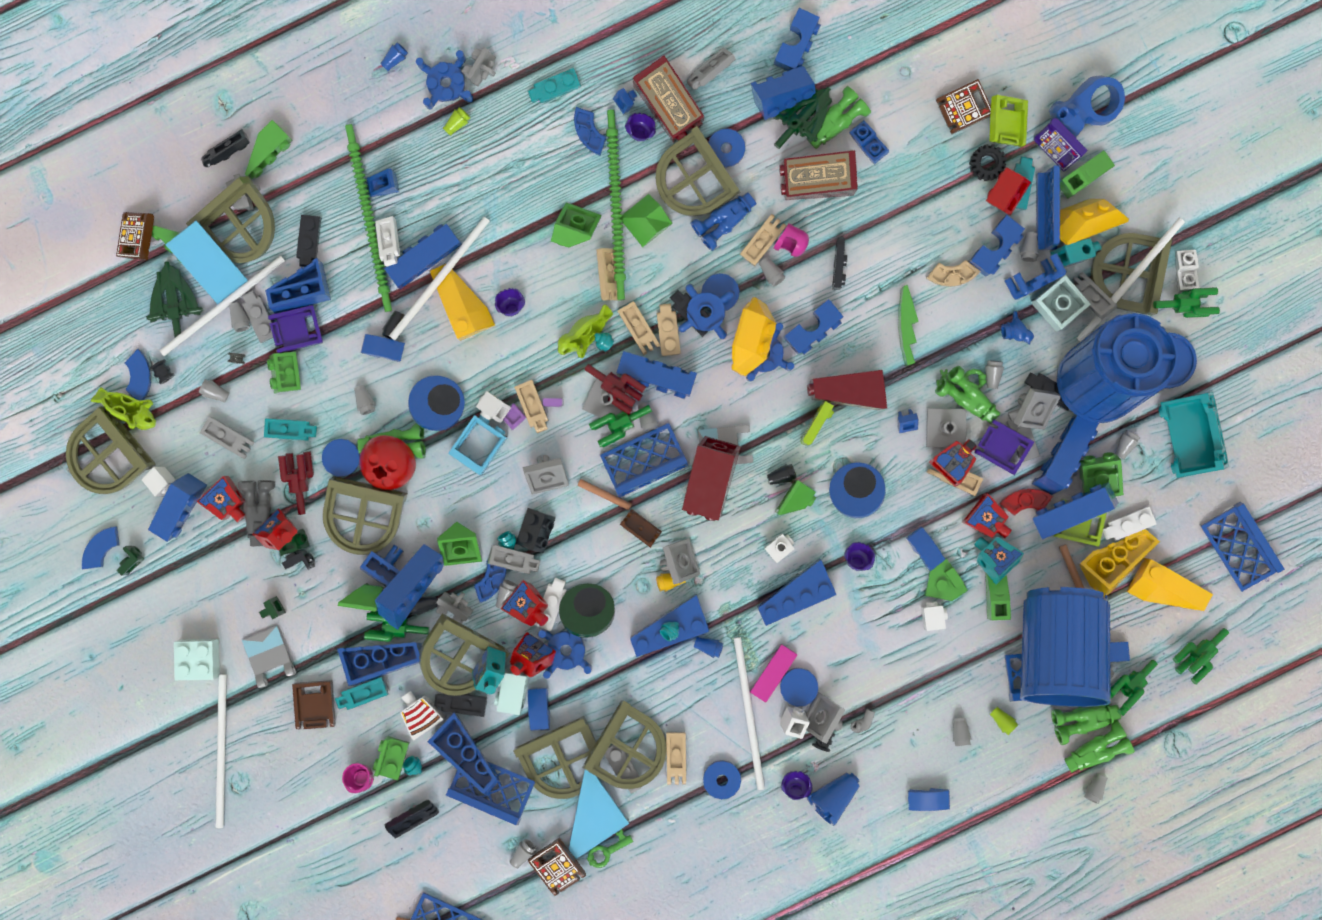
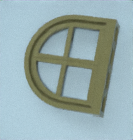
(713, 165)
(223, 203)
(1154, 276)
(121, 439)
(366, 493)
(469, 637)
(608, 737)
(552, 738)

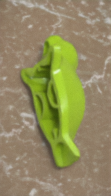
(583, 332)
(127, 408)

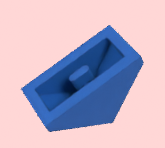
(383, 183)

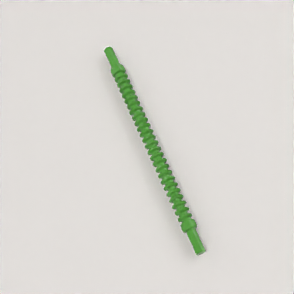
(353, 147)
(620, 276)

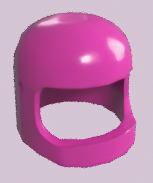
(793, 240)
(357, 778)

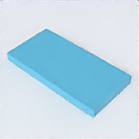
(206, 262)

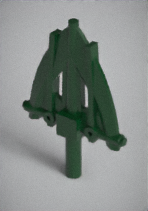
(799, 123)
(169, 280)

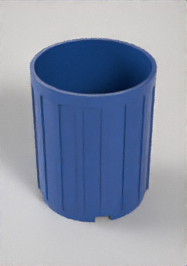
(1117, 368)
(1066, 647)

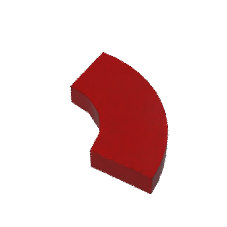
(1025, 499)

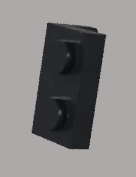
(535, 530)

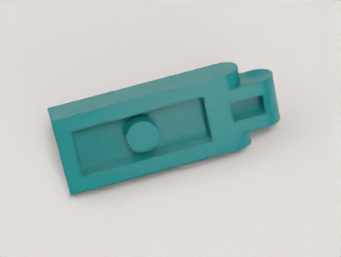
(554, 86)
(1025, 169)
(289, 429)
(362, 694)

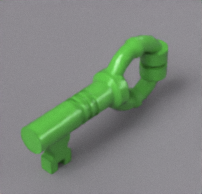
(981, 376)
(607, 851)

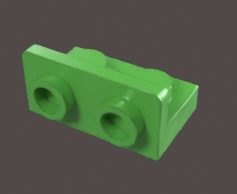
(284, 372)
(391, 758)

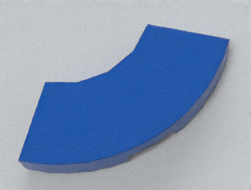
(587, 132)
(139, 375)
(98, 547)
(490, 583)

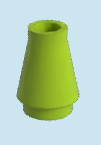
(456, 121)
(1003, 720)

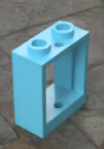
(467, 461)

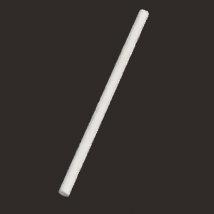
(1135, 274)
(439, 278)
(222, 305)
(749, 713)
(221, 751)

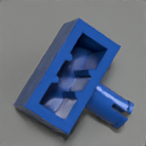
(382, 568)

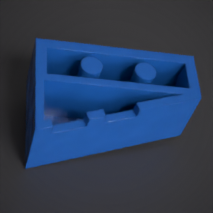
(782, 92)
(299, 290)
(176, 507)

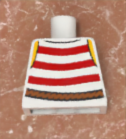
(420, 714)

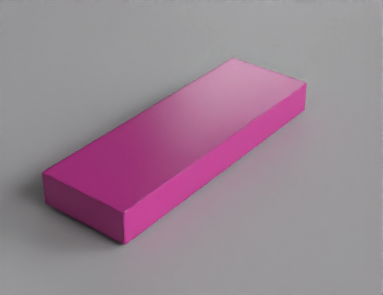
(773, 673)

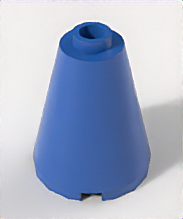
(834, 797)

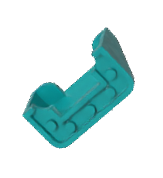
(1195, 434)

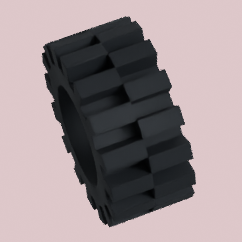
(991, 151)

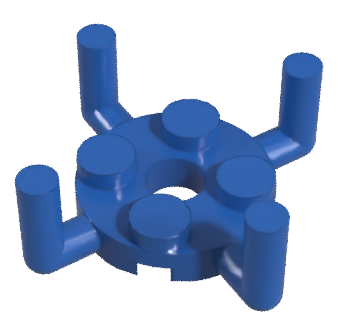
(441, 71)
(1037, 282)
(706, 299)
(775, 358)
(565, 661)

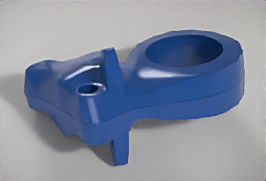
(1078, 110)

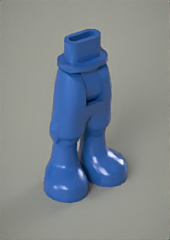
(726, 216)

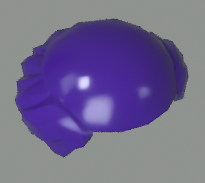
(640, 126)
(509, 302)
(859, 556)
(796, 785)

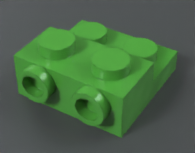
(1101, 471)

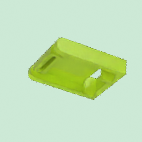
(1006, 125)
(823, 413)
(1080, 532)

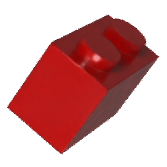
(1008, 191)

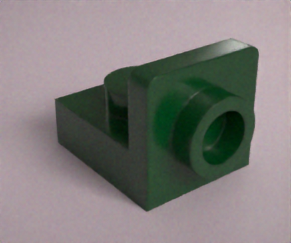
(298, 542)
(129, 563)

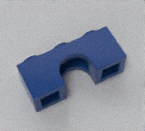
(804, 25)
(1008, 233)
(827, 316)

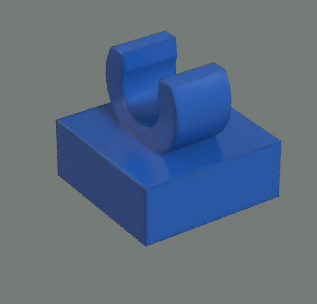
(624, 100)
(907, 422)

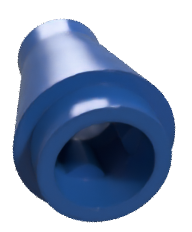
(394, 56)
(709, 646)

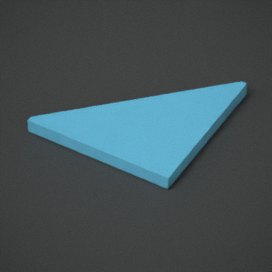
(595, 816)

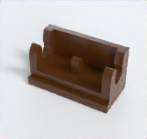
(640, 528)

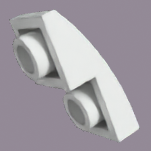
(1187, 270)

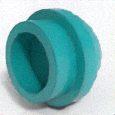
(603, 341)
(507, 540)
(670, 631)
(412, 766)

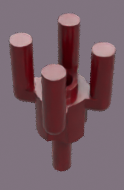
(618, 387)
(298, 477)

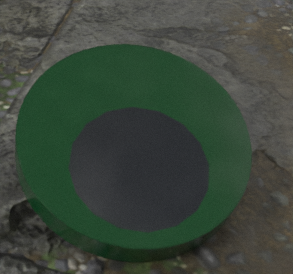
(587, 610)

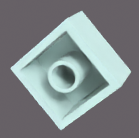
(1060, 303)
(196, 659)
(512, 693)

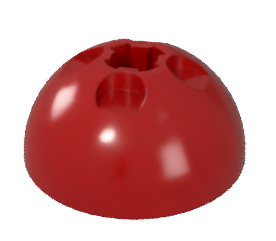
(395, 460)

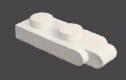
(388, 240)
(1129, 524)
(553, 598)

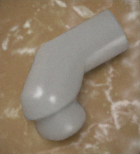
(864, 723)

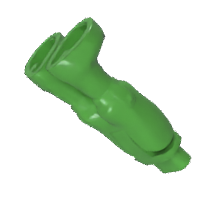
(836, 121)
(971, 398)
(415, 433)
(1087, 720)
(1096, 752)

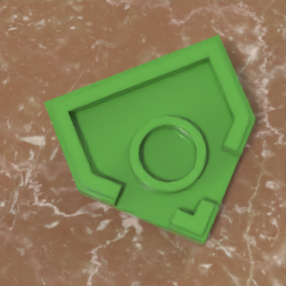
(945, 582)

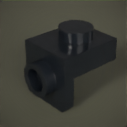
(294, 558)

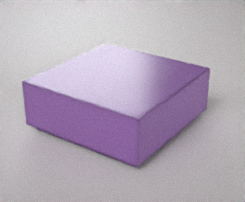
(552, 402)
(514, 417)

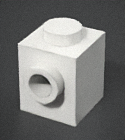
(492, 407)
(158, 481)
(780, 547)
(934, 616)
(794, 722)

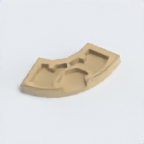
(953, 276)

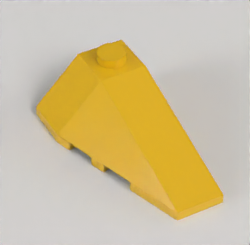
(463, 307)
(1112, 564)
(1163, 586)

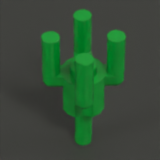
(1190, 303)
(617, 424)
(389, 632)
(1199, 656)
(1132, 686)

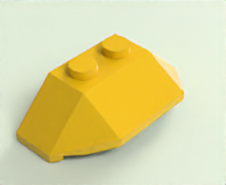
(1088, 219)
(752, 337)

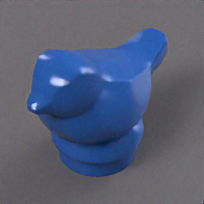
(1016, 330)

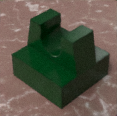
(272, 608)

